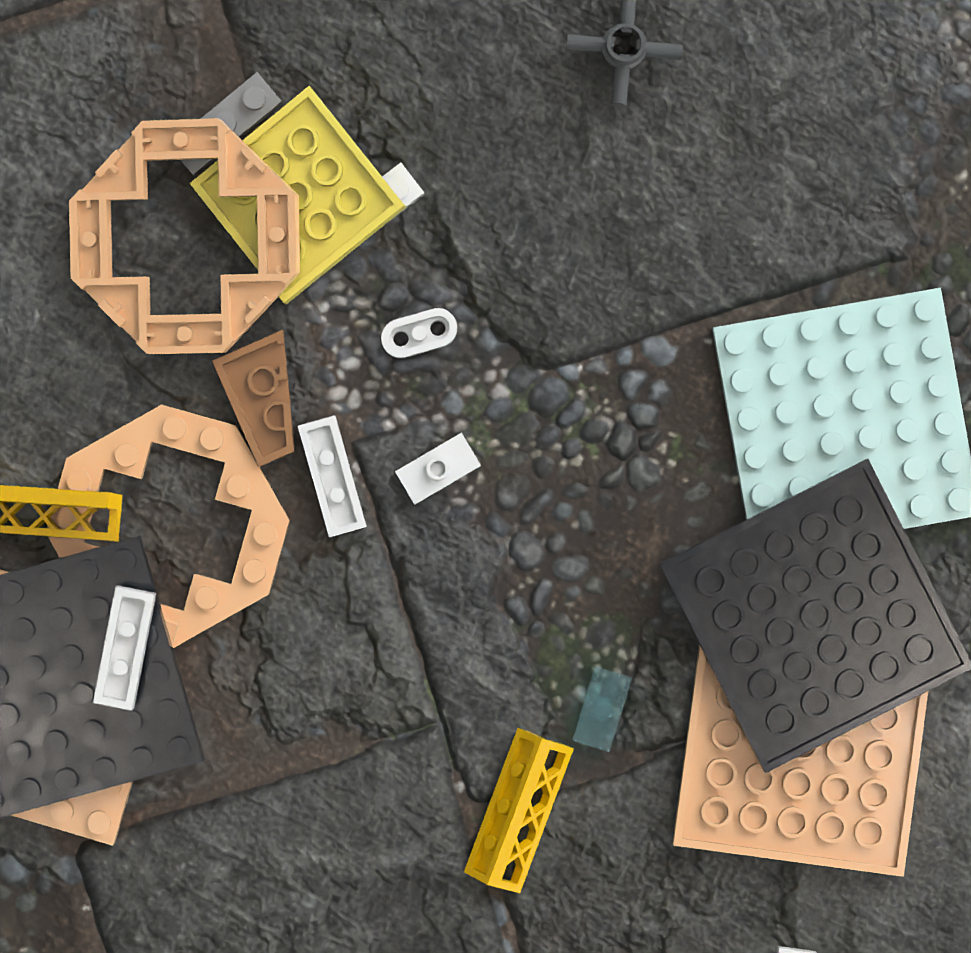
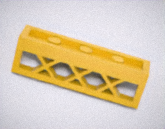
(56, 499)
(512, 809)

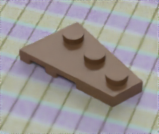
(260, 396)

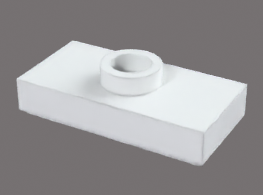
(438, 468)

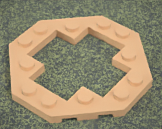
(242, 295)
(240, 485)

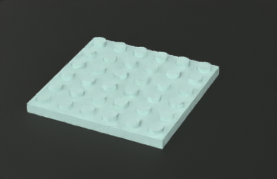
(846, 388)

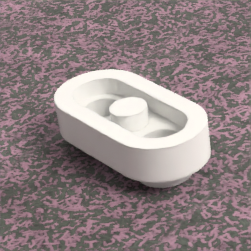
(419, 333)

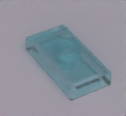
(602, 708)

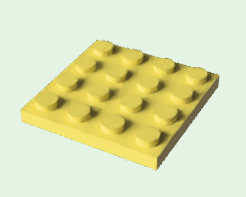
(337, 188)

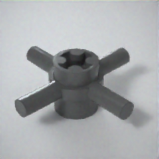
(624, 63)

